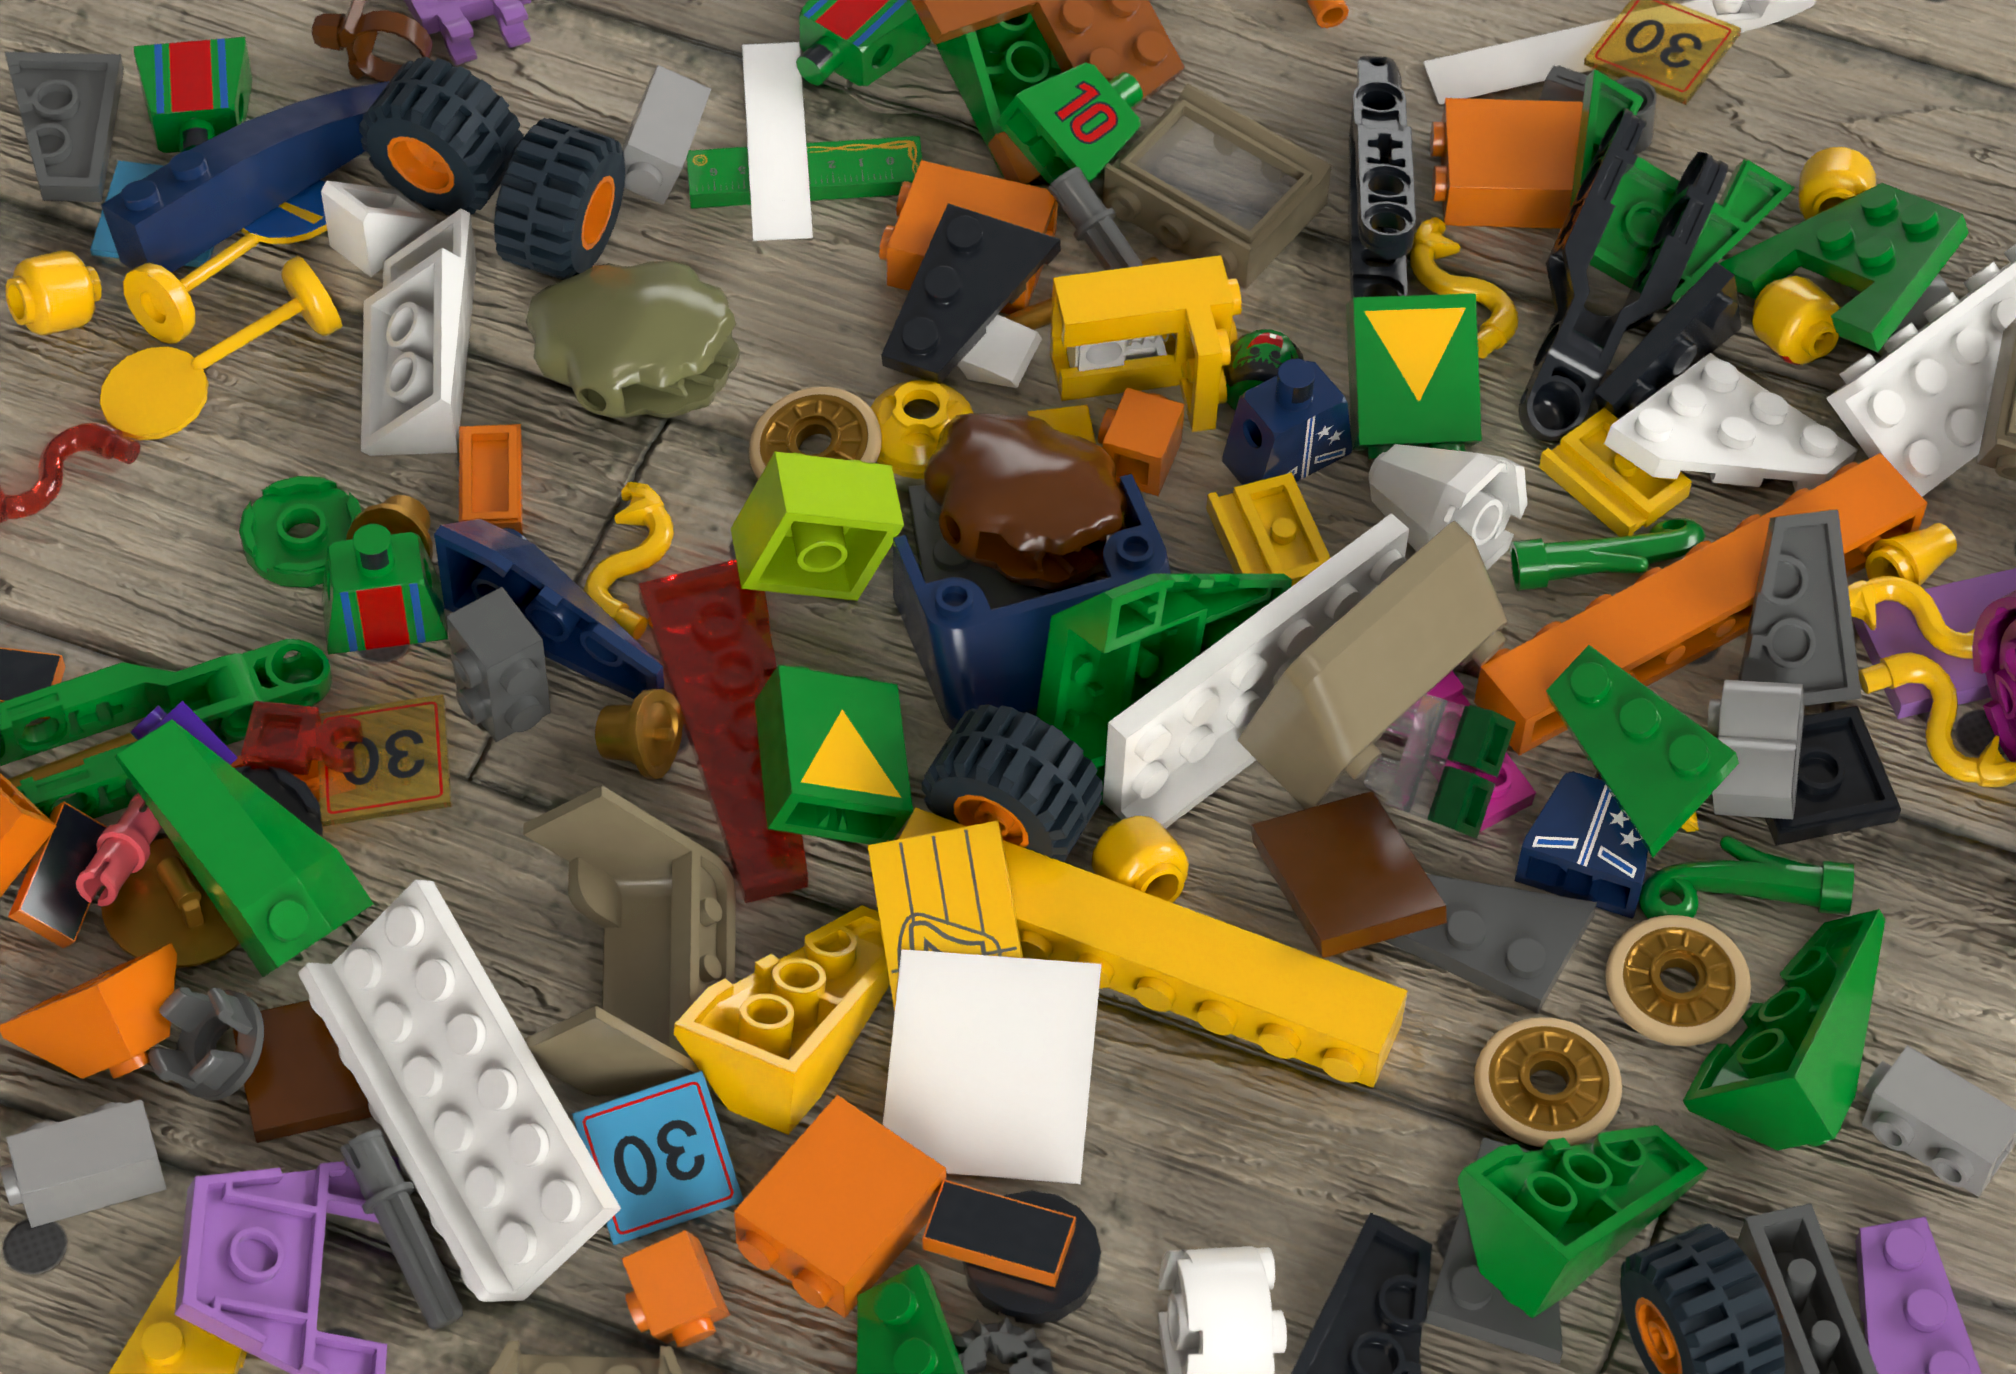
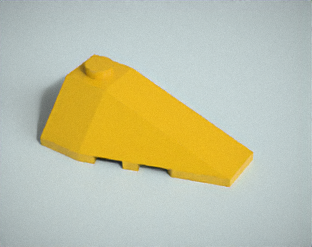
(790, 1024)

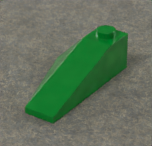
(996, 66)
(253, 858)
(1802, 1048)
(1565, 1210)

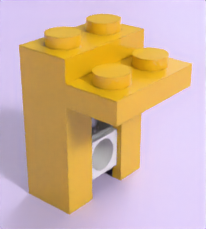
(1147, 332)

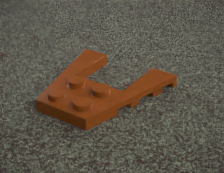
(1105, 33)

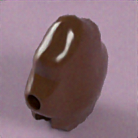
(1025, 498)

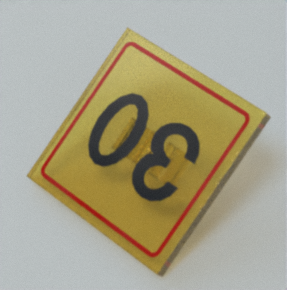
(1664, 46)
(398, 763)

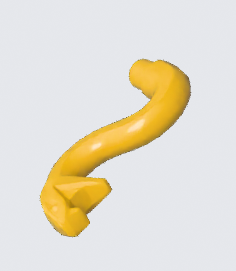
(1432, 245)
(644, 510)
(1866, 594)
(1896, 670)

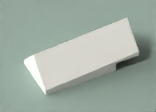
(419, 343)

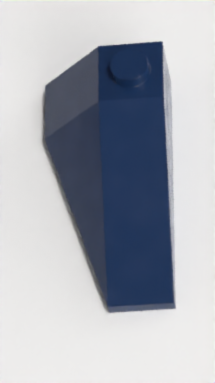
(574, 629)

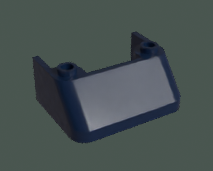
(1000, 653)

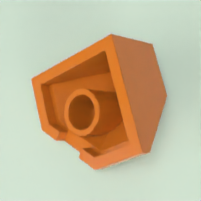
(103, 1019)

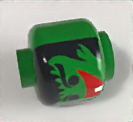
(1256, 360)

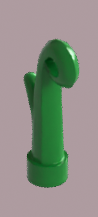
(1539, 562)
(1755, 876)

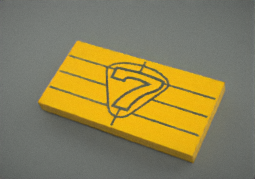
(945, 895)

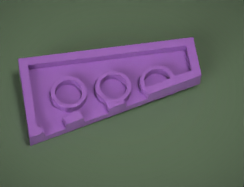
(1909, 1303)

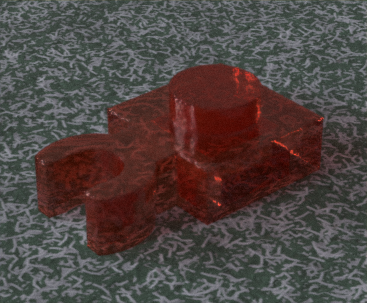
(293, 737)

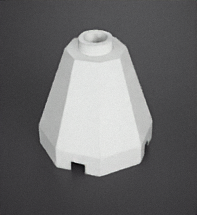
(1441, 486)

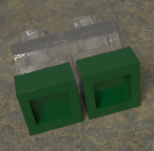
(1436, 735)

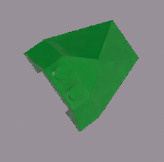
(1134, 639)

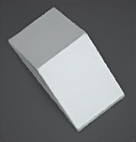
(371, 223)

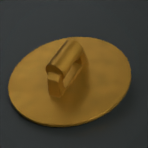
(167, 906)

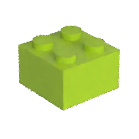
(816, 526)

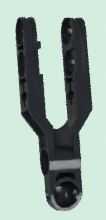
(1380, 181)
(1583, 343)

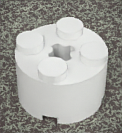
(1220, 1312)

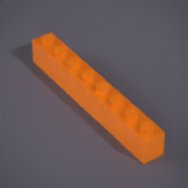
(1691, 604)

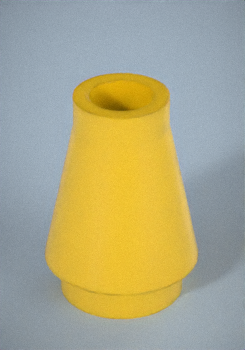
(1912, 554)

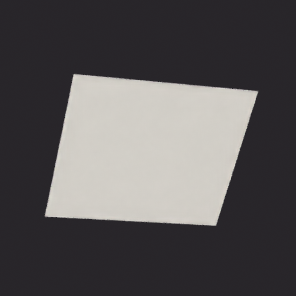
(993, 1063)

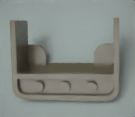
(1377, 666)
(664, 941)

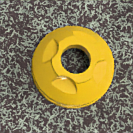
(911, 441)

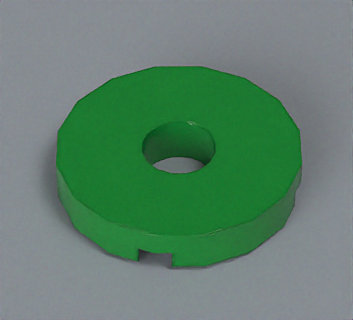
(286, 504)

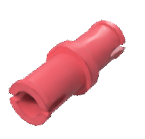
(120, 851)

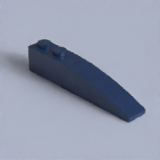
(235, 178)

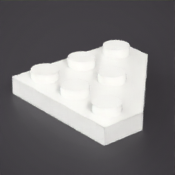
(1729, 428)

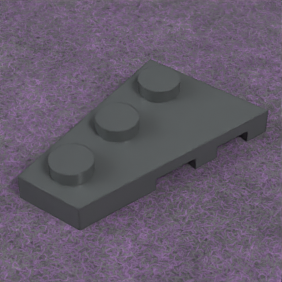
(68, 118)

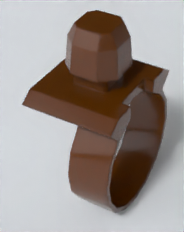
(358, 36)

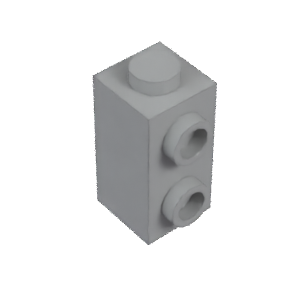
(662, 133)
(1939, 1120)
(82, 1163)

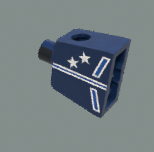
(1288, 425)
(1585, 847)

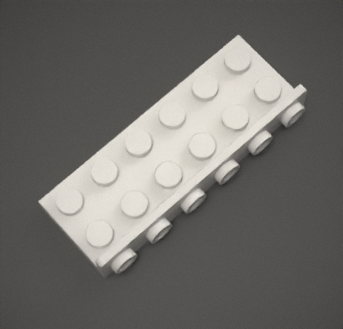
(1934, 385)
(1184, 733)
(460, 1097)

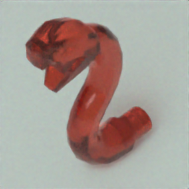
(83, 437)

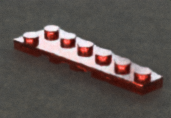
(717, 663)

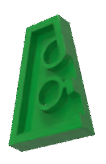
(1641, 746)
(904, 1328)

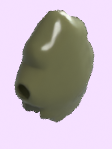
(635, 338)

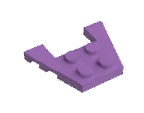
(257, 1265)

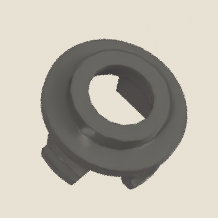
(203, 1020)

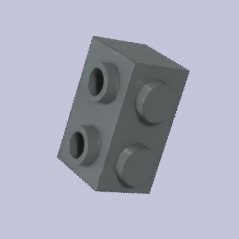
(498, 665)

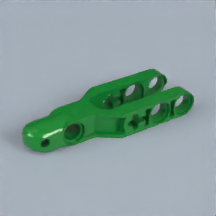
(215, 690)

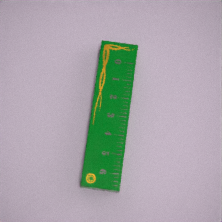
(834, 171)

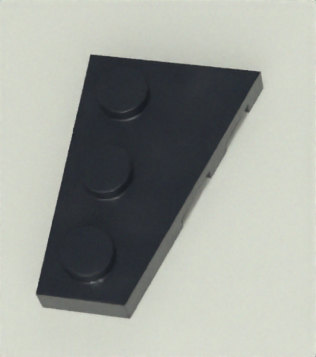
(960, 288)
(1681, 339)
(1374, 1307)

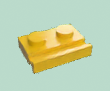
(1609, 483)
(1268, 529)

